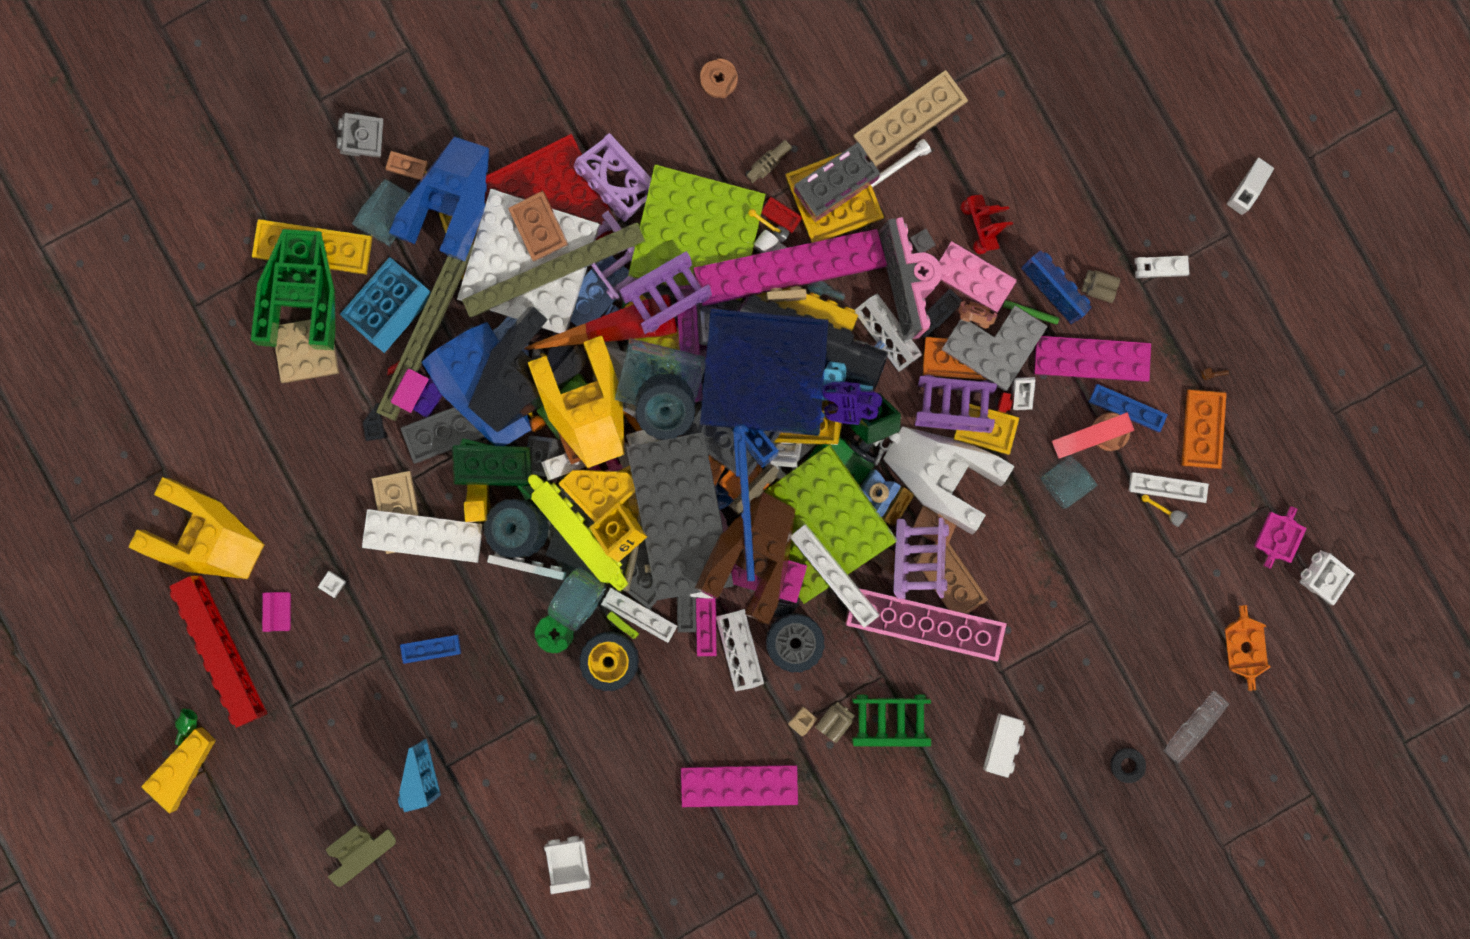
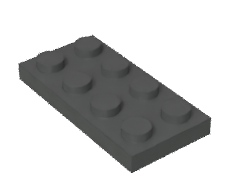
(438, 434)

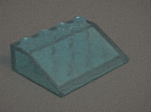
(649, 360)

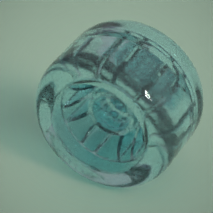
(576, 599)

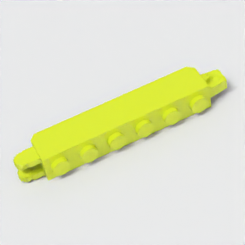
(576, 532)

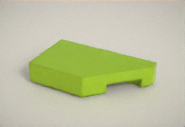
(620, 623)

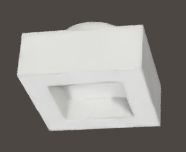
(332, 584)

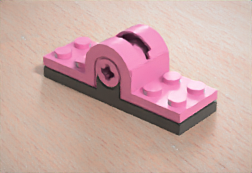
(910, 277)

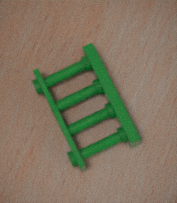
(900, 737)

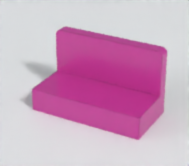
(409, 390)
(276, 611)

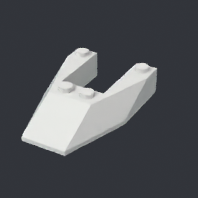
(934, 466)

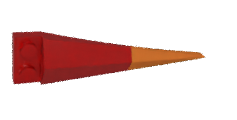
(612, 327)

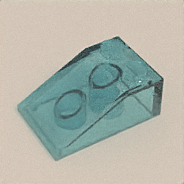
(380, 211)

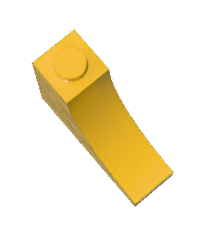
(477, 503)

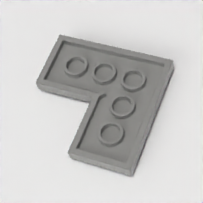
(998, 356)

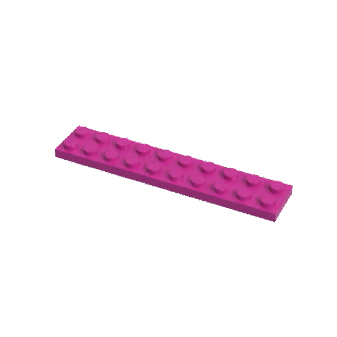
(791, 266)

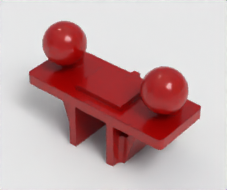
(986, 230)

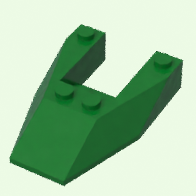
(296, 277)

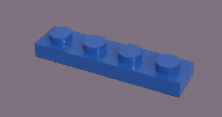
(1121, 404)

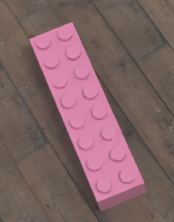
(933, 626)

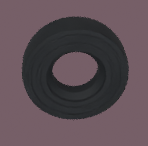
(1140, 765)

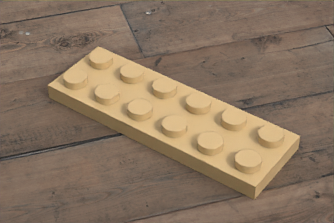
(910, 118)

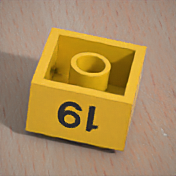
(618, 532)

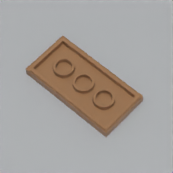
(962, 591)

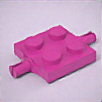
(1280, 537)

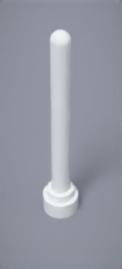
(921, 149)

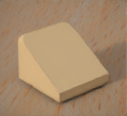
(802, 721)

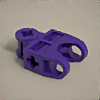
(850, 402)

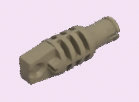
(768, 161)

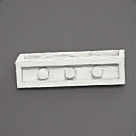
(890, 329)
(743, 650)

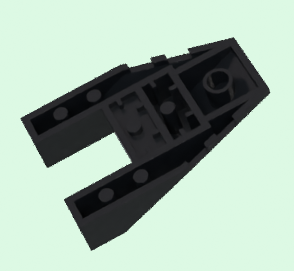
(506, 383)

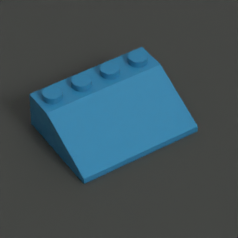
(386, 305)
(419, 779)

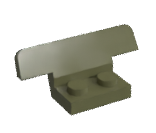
(357, 851)

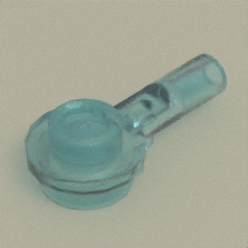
(823, 288)

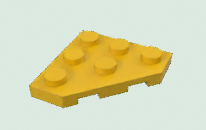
(598, 490)

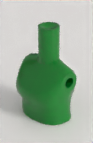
(185, 725)

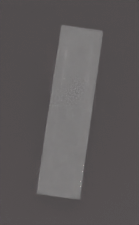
(1196, 727)

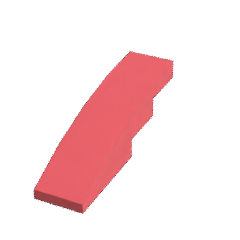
(1093, 435)

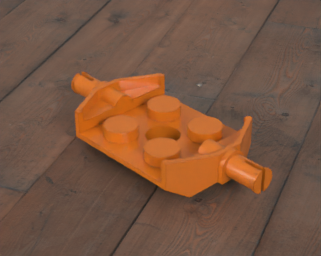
(1255, 660)

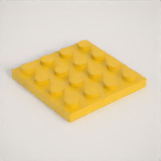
(851, 215)

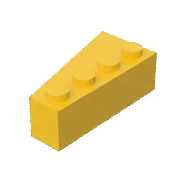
(175, 775)

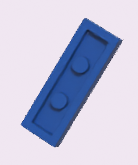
(430, 649)

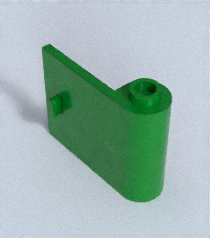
(852, 461)

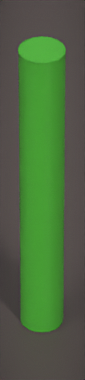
(1034, 313)

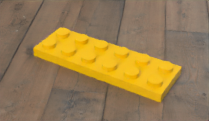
(344, 250)

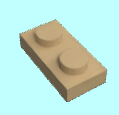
(793, 294)

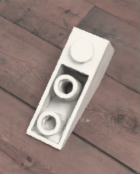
(1250, 187)

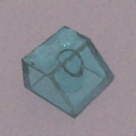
(1068, 482)

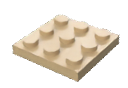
(298, 359)

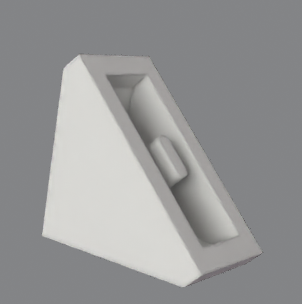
(1023, 393)

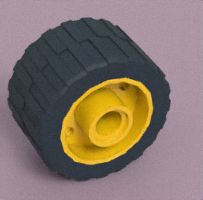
(598, 672)

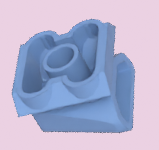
(875, 477)

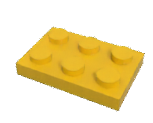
(1001, 436)

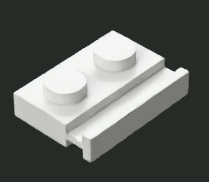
(787, 455)

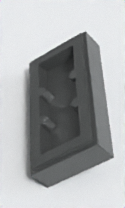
(686, 613)

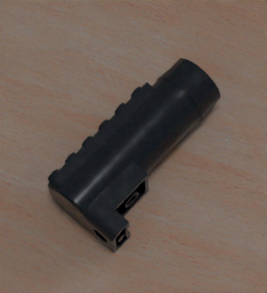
(862, 361)

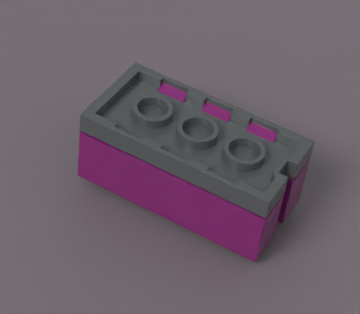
(836, 182)

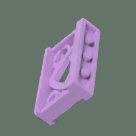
(612, 194)

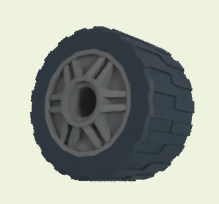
(795, 658)

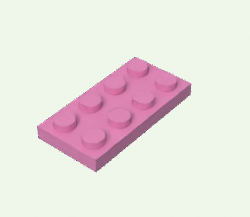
(975, 277)

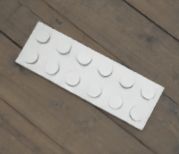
(422, 536)

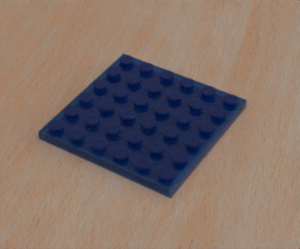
(764, 372)

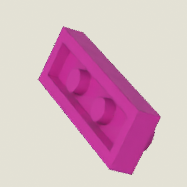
(706, 626)

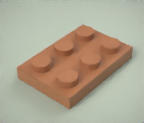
(538, 226)

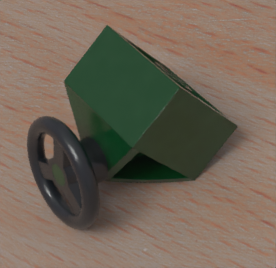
(874, 430)

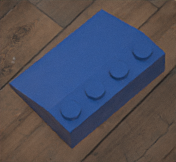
(1056, 287)

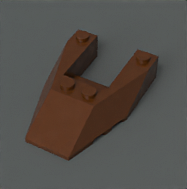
(771, 540)

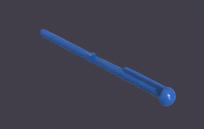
(741, 470)

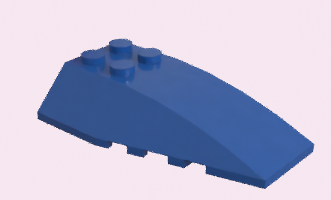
(456, 372)

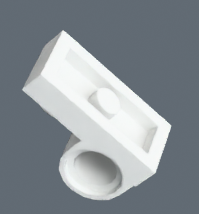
(767, 242)

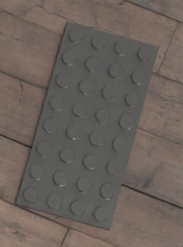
(676, 510)

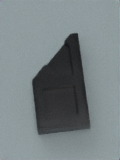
(374, 425)

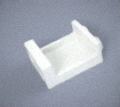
(567, 865)

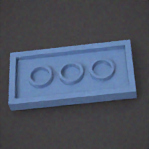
(593, 298)

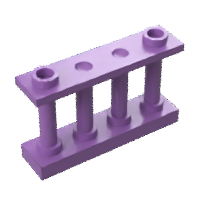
(665, 274)
(945, 419)

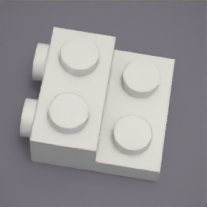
(1326, 577)

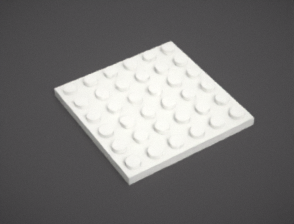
(502, 254)

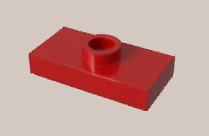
(781, 215)

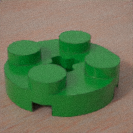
(545, 640)

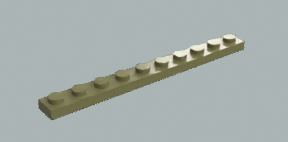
(554, 270)
(425, 329)

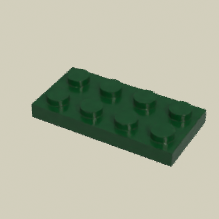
(491, 465)

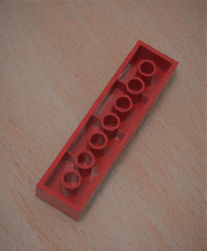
(217, 650)

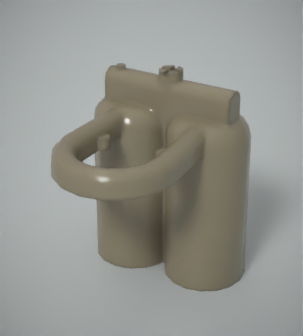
(1100, 285)
(835, 722)

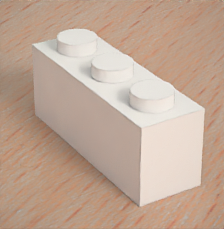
(1004, 745)

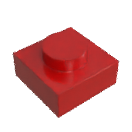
(1004, 403)

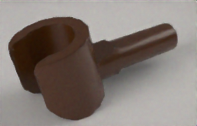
(1208, 373)

